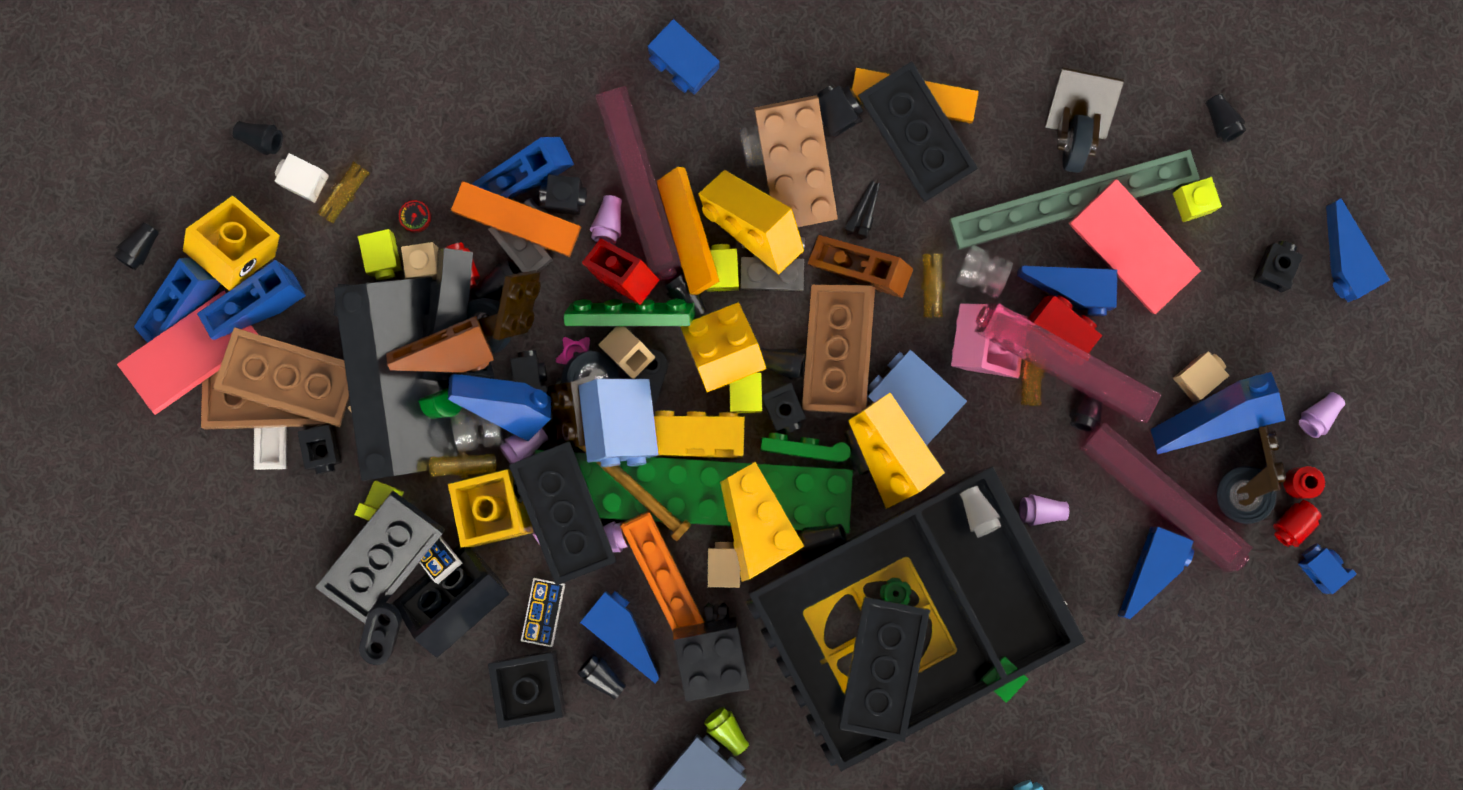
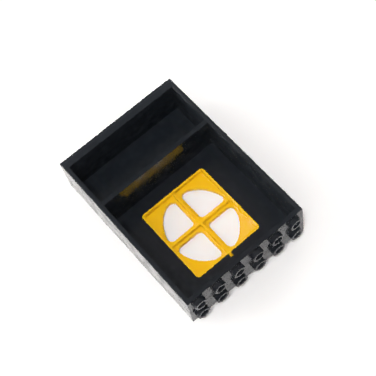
(982, 597)

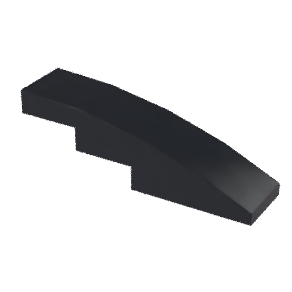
(448, 298)

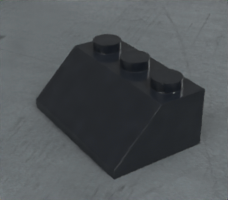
(447, 610)

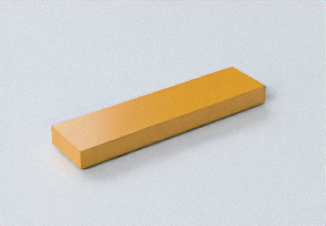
(955, 102)
(687, 231)

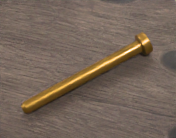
(647, 500)

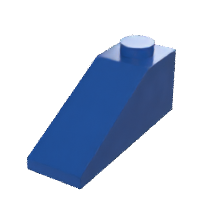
(527, 168)
(1351, 257)
(1082, 287)
(180, 294)
(252, 301)
(505, 403)
(1158, 564)
(618, 629)

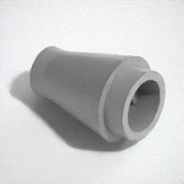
(979, 512)

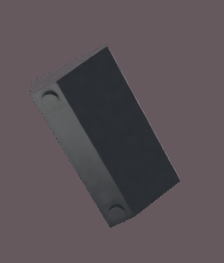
(386, 415)

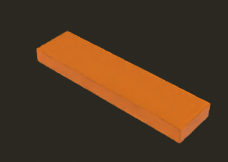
(516, 219)
(661, 571)

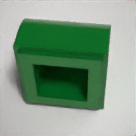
(438, 406)

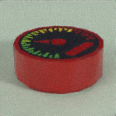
(415, 216)

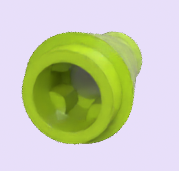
(726, 730)

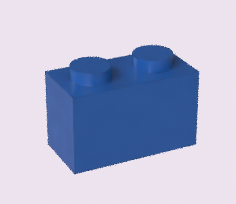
(682, 57)

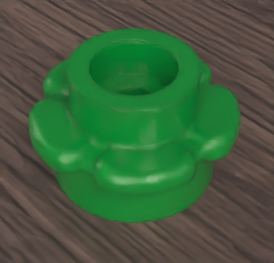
(896, 584)

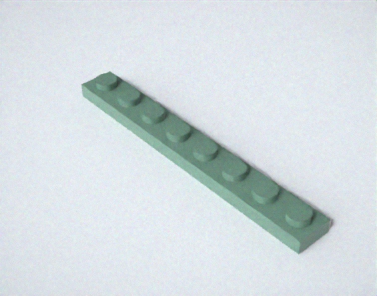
(1070, 199)

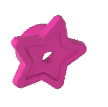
(572, 346)

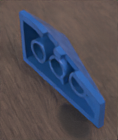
(1233, 410)

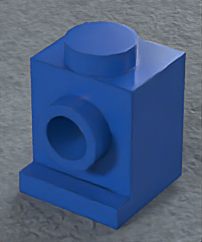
(1325, 569)

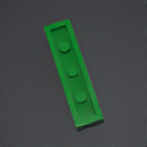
(617, 313)

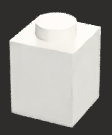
(300, 177)

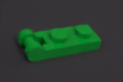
(807, 448)

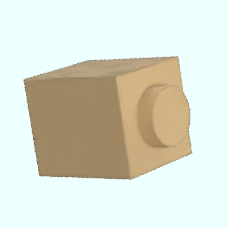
(420, 260)
(626, 351)
(1201, 376)
(723, 566)

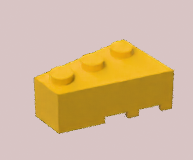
(753, 220)
(699, 434)
(894, 451)
(757, 522)

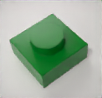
(1007, 691)

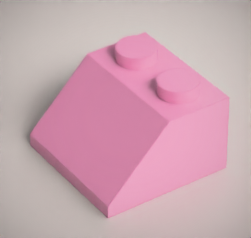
(977, 353)

